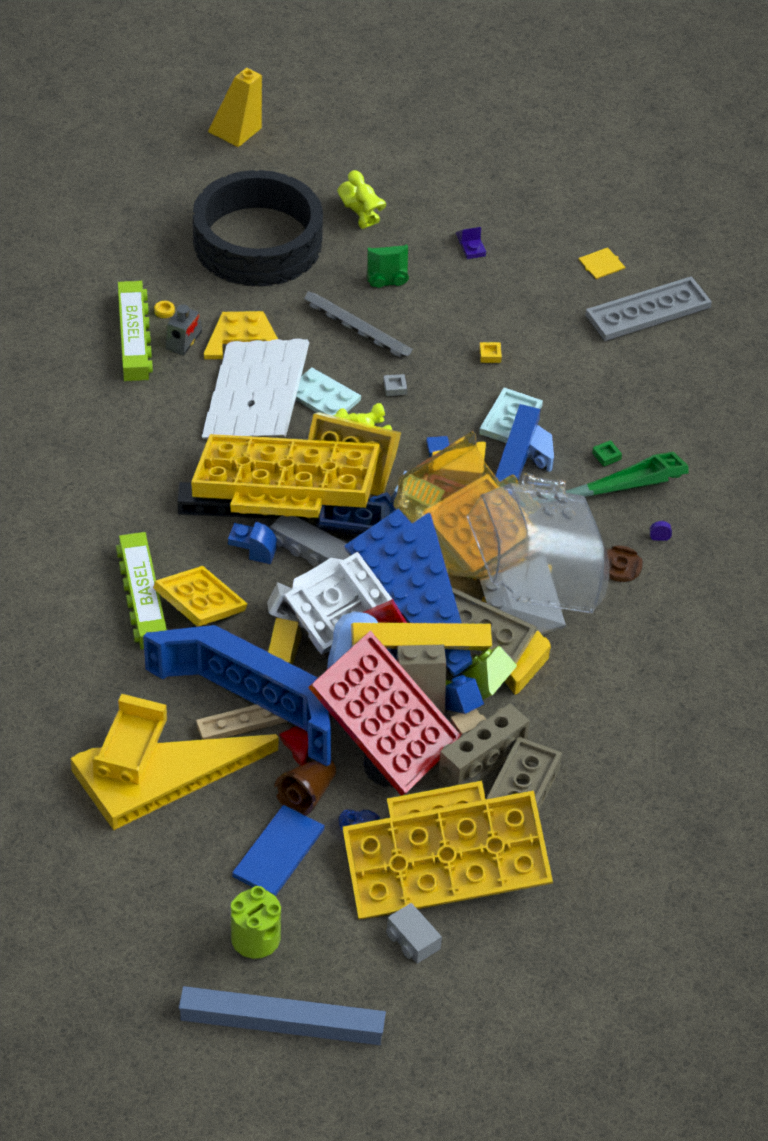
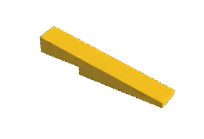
(452, 635)

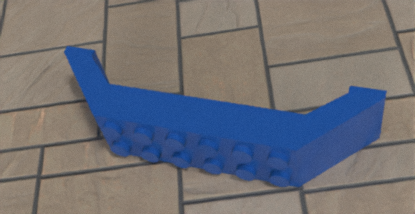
(246, 672)

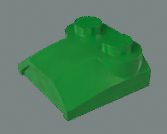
(387, 266)

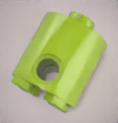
(255, 923)

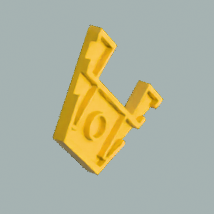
(238, 326)

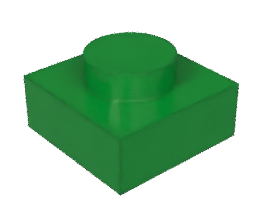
(607, 453)

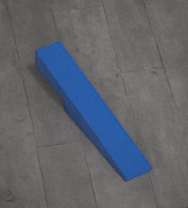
(518, 442)

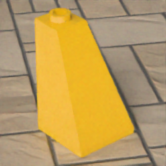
(241, 109)

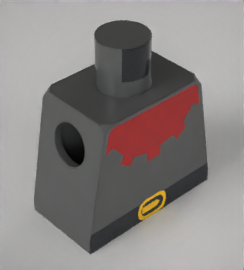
(184, 324)

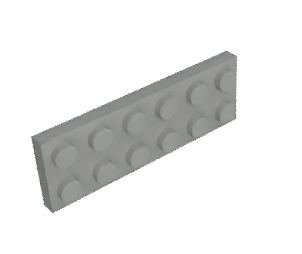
(648, 308)

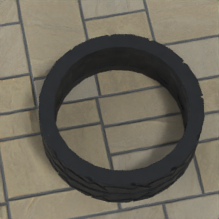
(255, 265)

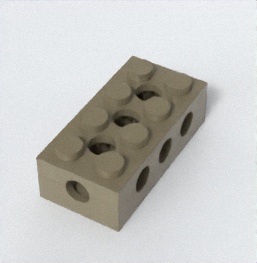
(482, 748)
(529, 762)

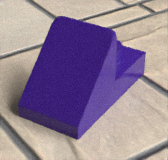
(471, 242)

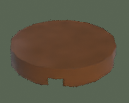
(619, 569)

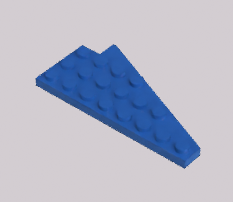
(413, 573)

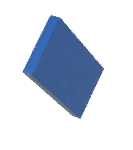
(278, 850)

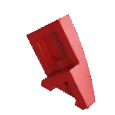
(297, 741)

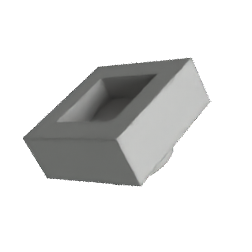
(395, 385)

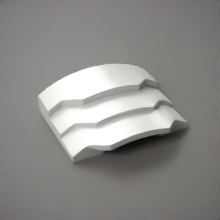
(331, 592)

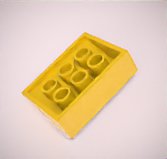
(333, 428)

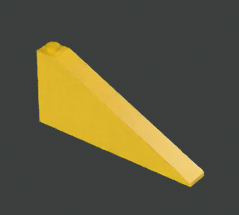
(170, 774)

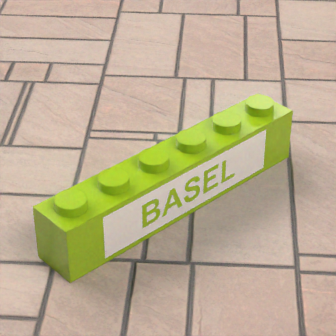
(133, 331)
(139, 581)

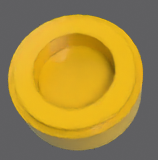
(164, 309)

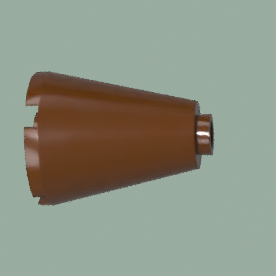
(304, 785)

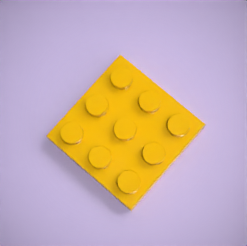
(200, 596)

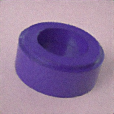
(660, 531)

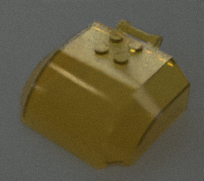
(448, 490)

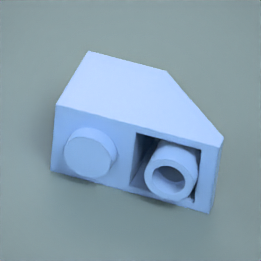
(542, 449)

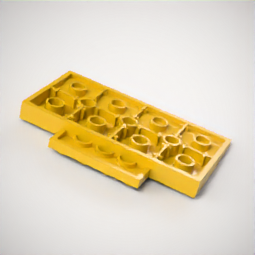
(285, 474)
(446, 849)

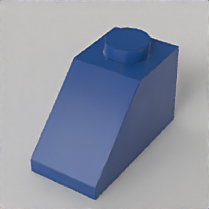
(462, 695)

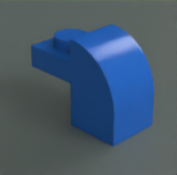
(258, 539)

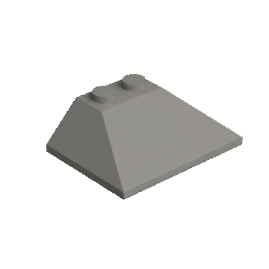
(543, 617)

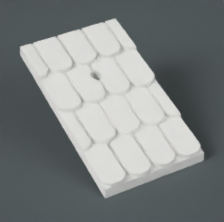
(256, 388)

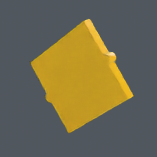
(601, 263)

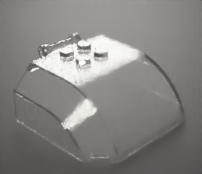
(542, 544)

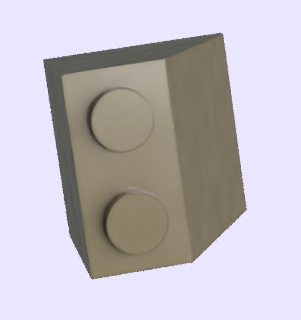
(427, 668)

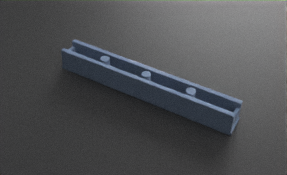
(282, 1015)

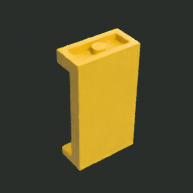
(131, 739)

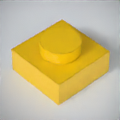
(490, 352)

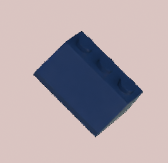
(350, 519)

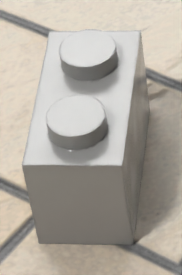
(413, 933)

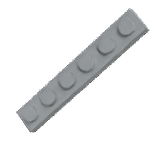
(351, 321)

